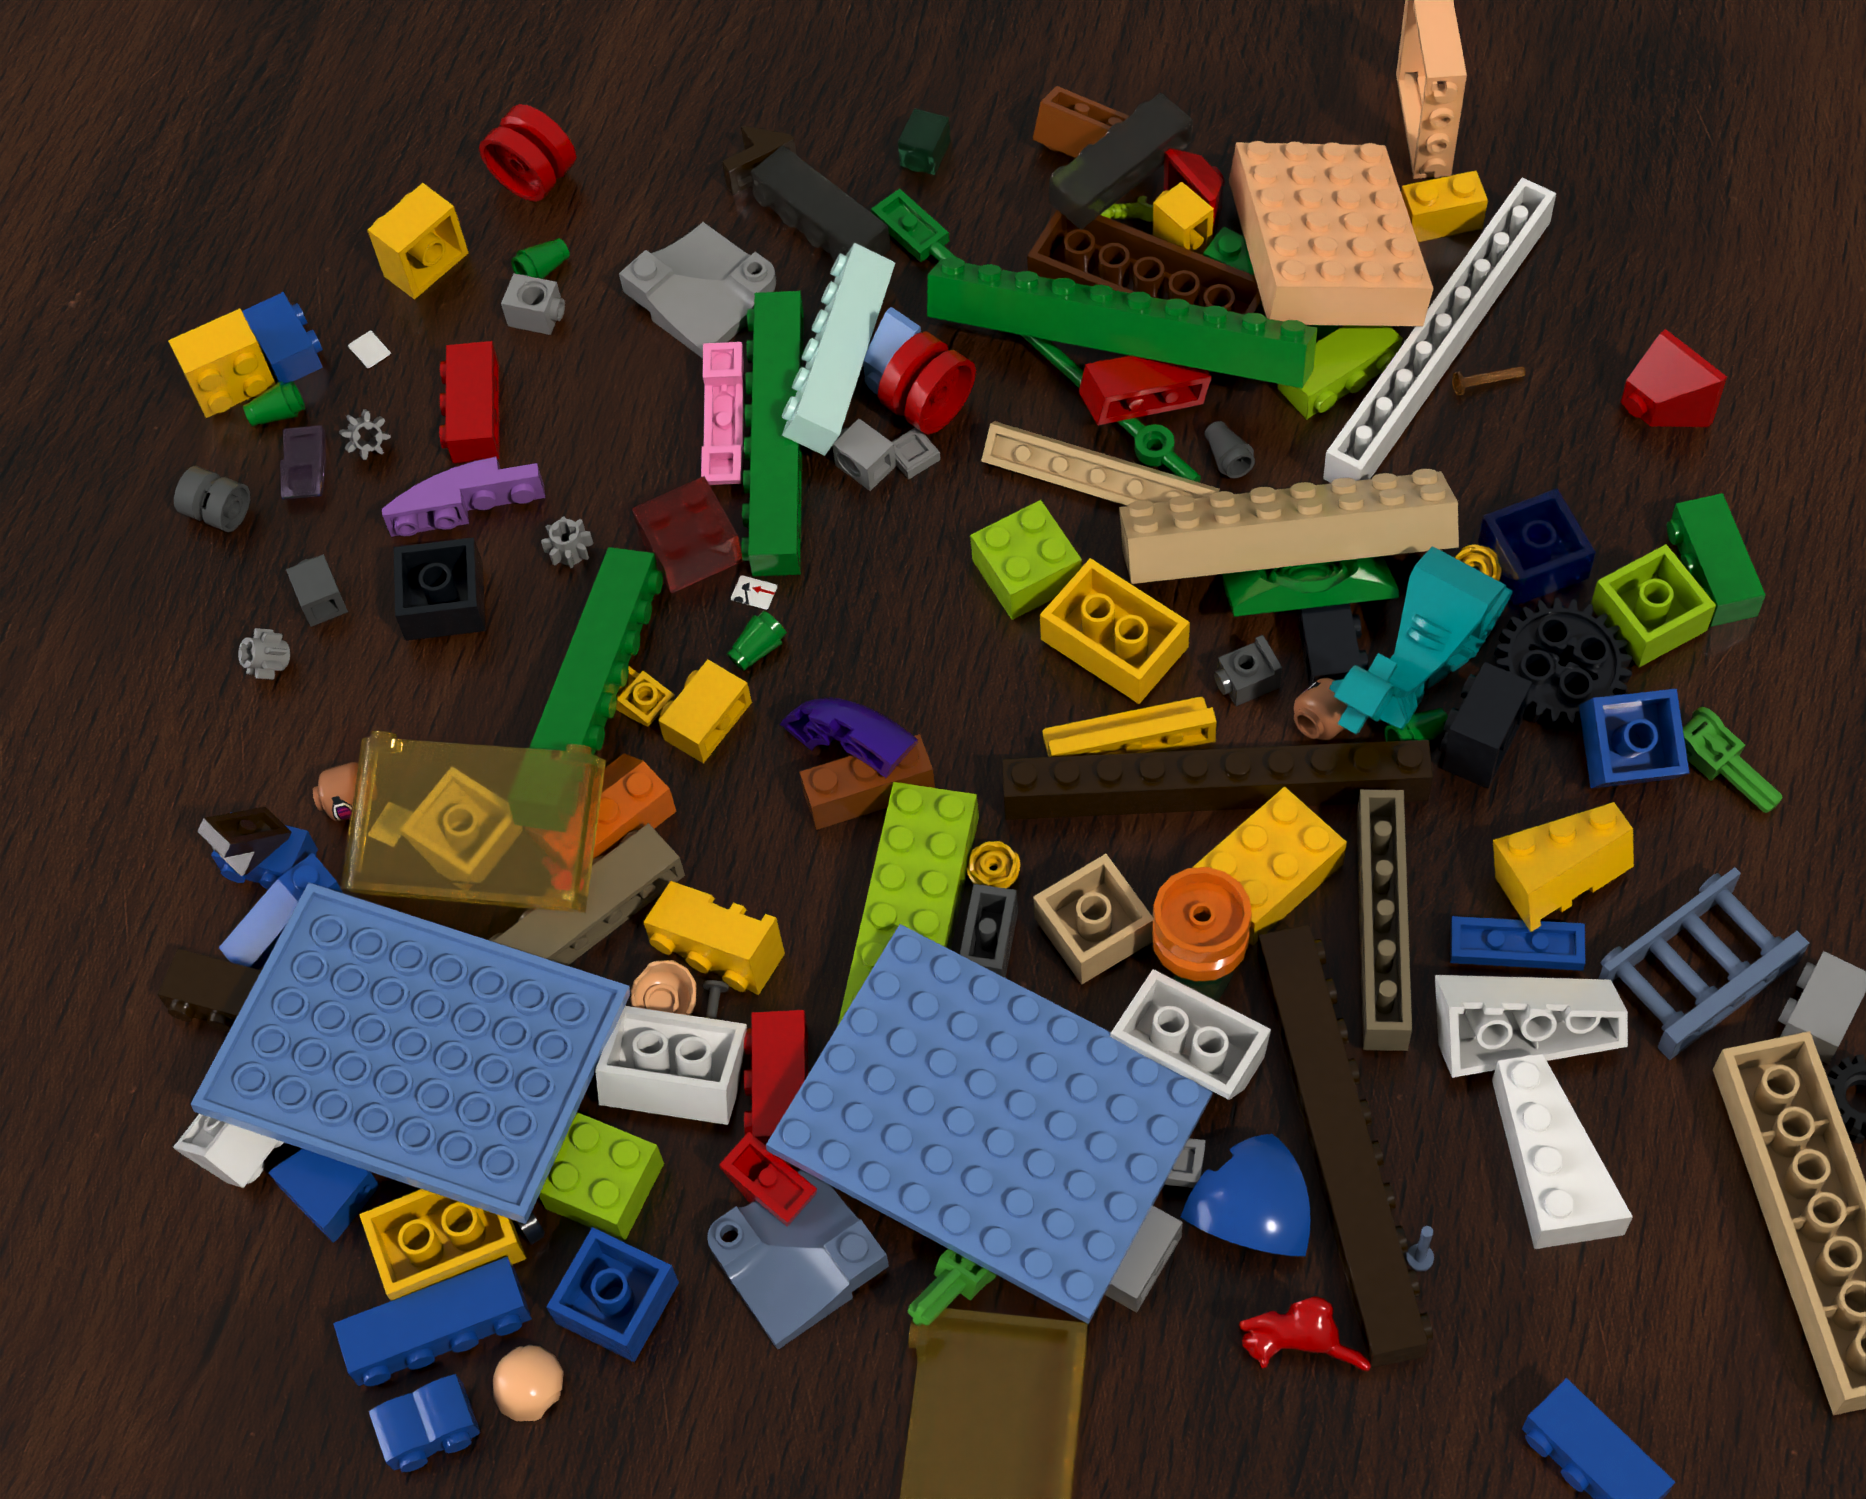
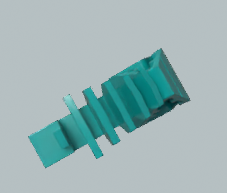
(1441, 628)

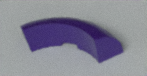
(859, 728)

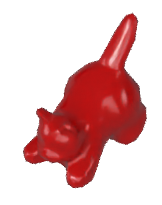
(1304, 1327)

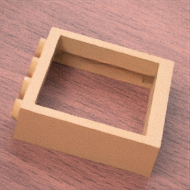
(1431, 111)

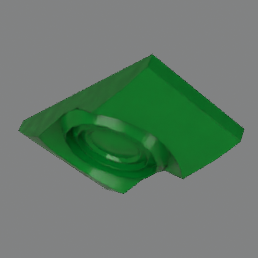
(1309, 586)

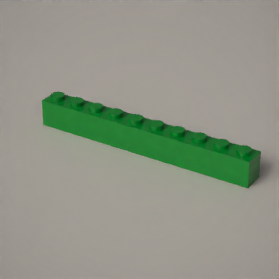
(1122, 322)

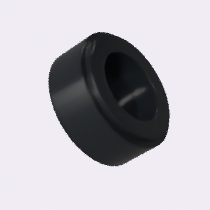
(532, 1229)

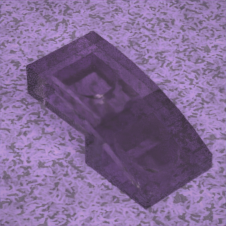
(303, 462)

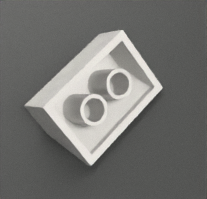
(1193, 1035)
(672, 1065)
(226, 1149)

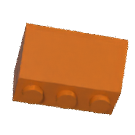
(629, 801)

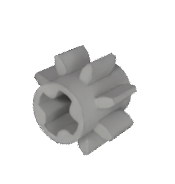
(354, 436)
(567, 542)
(264, 654)

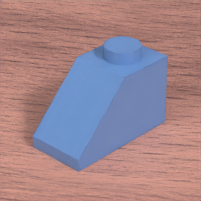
(889, 337)

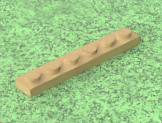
(1084, 468)

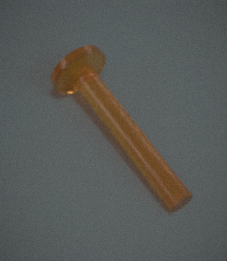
(1461, 382)

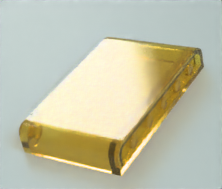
(473, 823)
(994, 1407)

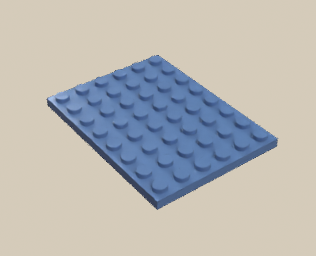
(413, 1051)
(991, 1122)

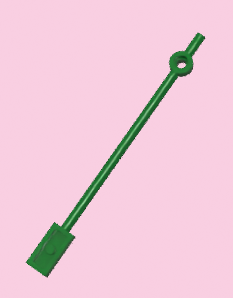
(926, 237)

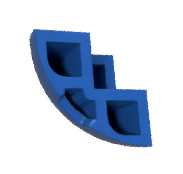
(1254, 1199)

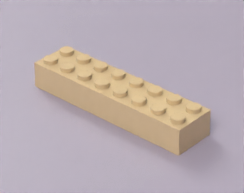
(1288, 526)
(1808, 1197)

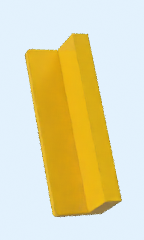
(1136, 731)

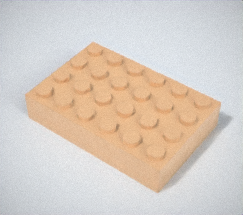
(1329, 234)

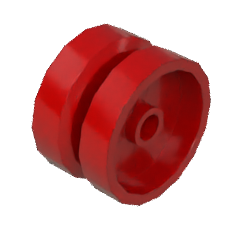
(527, 152)
(926, 382)

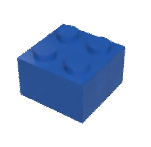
(1633, 738)
(613, 1294)

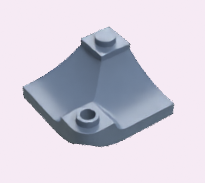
(796, 1271)

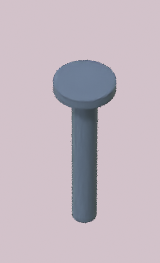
(1420, 1255)

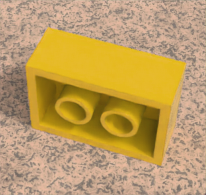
(1114, 630)
(1278, 858)
(434, 1239)

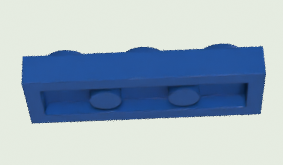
(1511, 943)

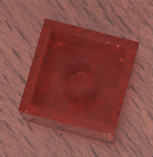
(688, 534)

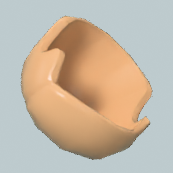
(665, 988)
(527, 1383)

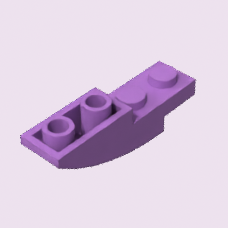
(448, 496)

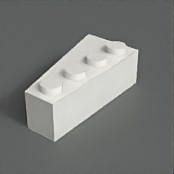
(1525, 1016)
(1555, 1163)

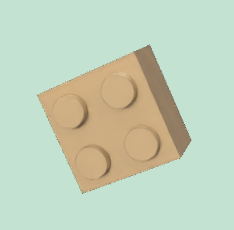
(1093, 918)

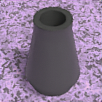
(1230, 452)

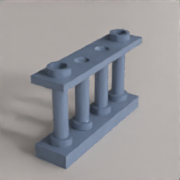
(1710, 1003)

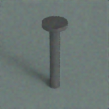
(714, 988)

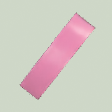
(723, 413)

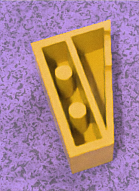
(1562, 859)
(715, 937)

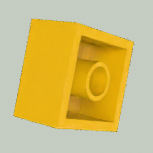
(418, 240)
(222, 363)

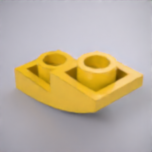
(642, 697)

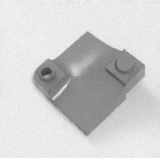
(698, 286)

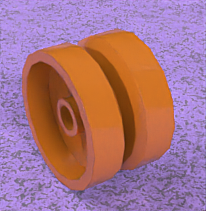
(1201, 924)

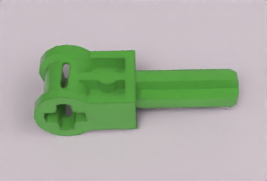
(1717, 750)
(954, 1277)

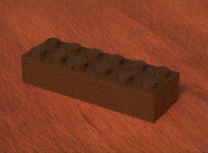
(1139, 262)

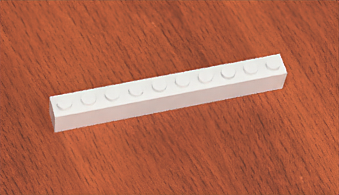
(1446, 329)

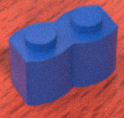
(424, 1423)

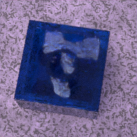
(1537, 546)

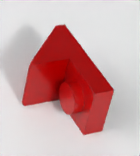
(767, 1179)

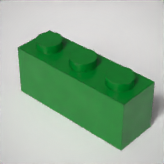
(1717, 557)

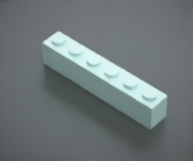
(838, 348)

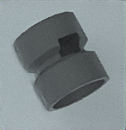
(212, 498)

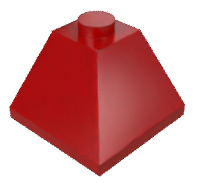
(1198, 176)
(1673, 386)

